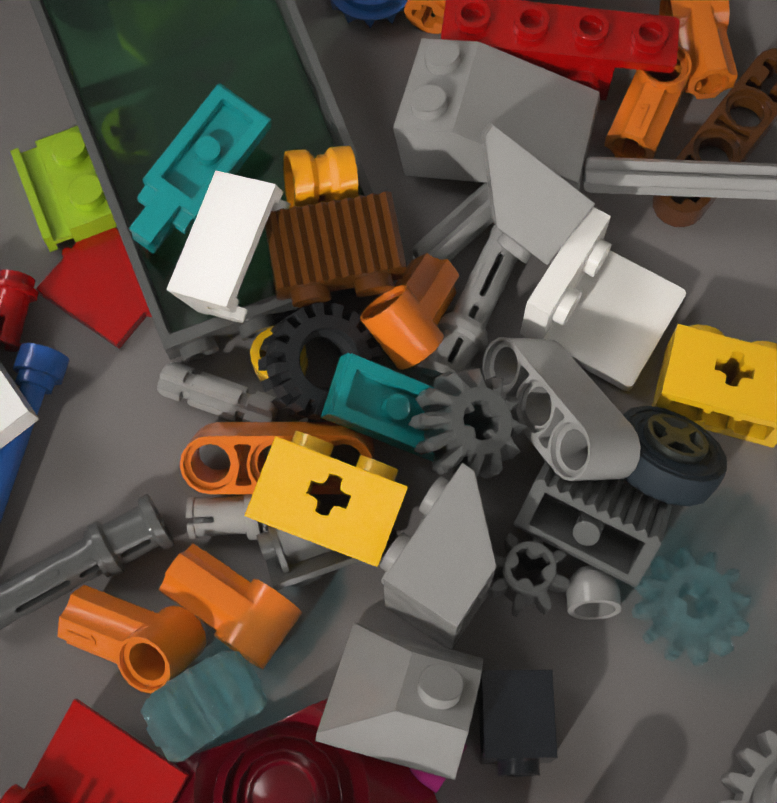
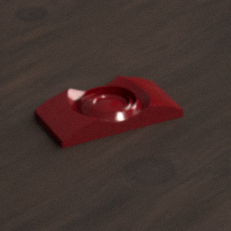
(291, 767)

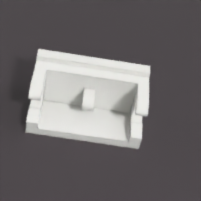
(224, 244)

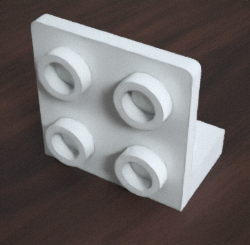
(601, 305)

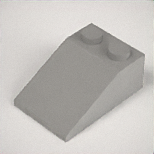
(468, 84)

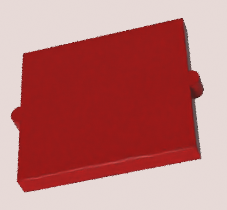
(98, 287)

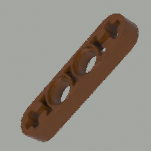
(727, 135)

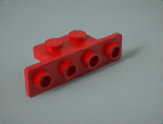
(568, 39)

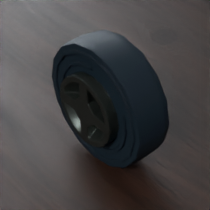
(677, 457)

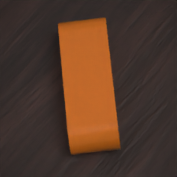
(245, 447)

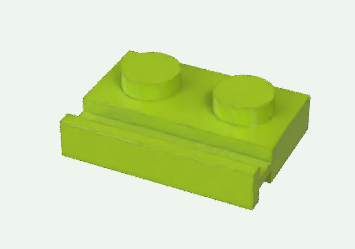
(63, 188)

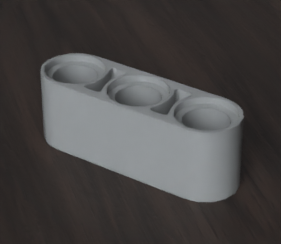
(563, 410)

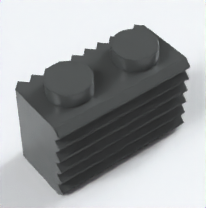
(596, 522)

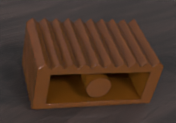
(335, 248)

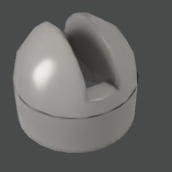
(593, 594)

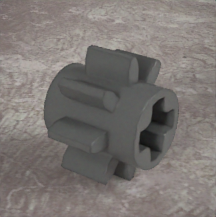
(522, 592)

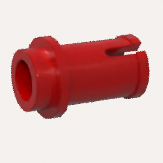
(15, 296)

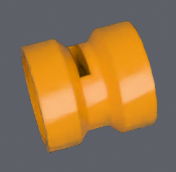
(319, 178)

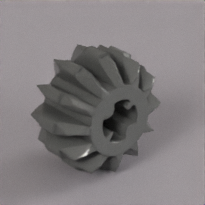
(470, 402)

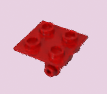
(98, 764)

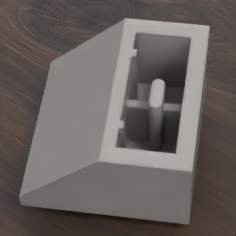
(446, 565)

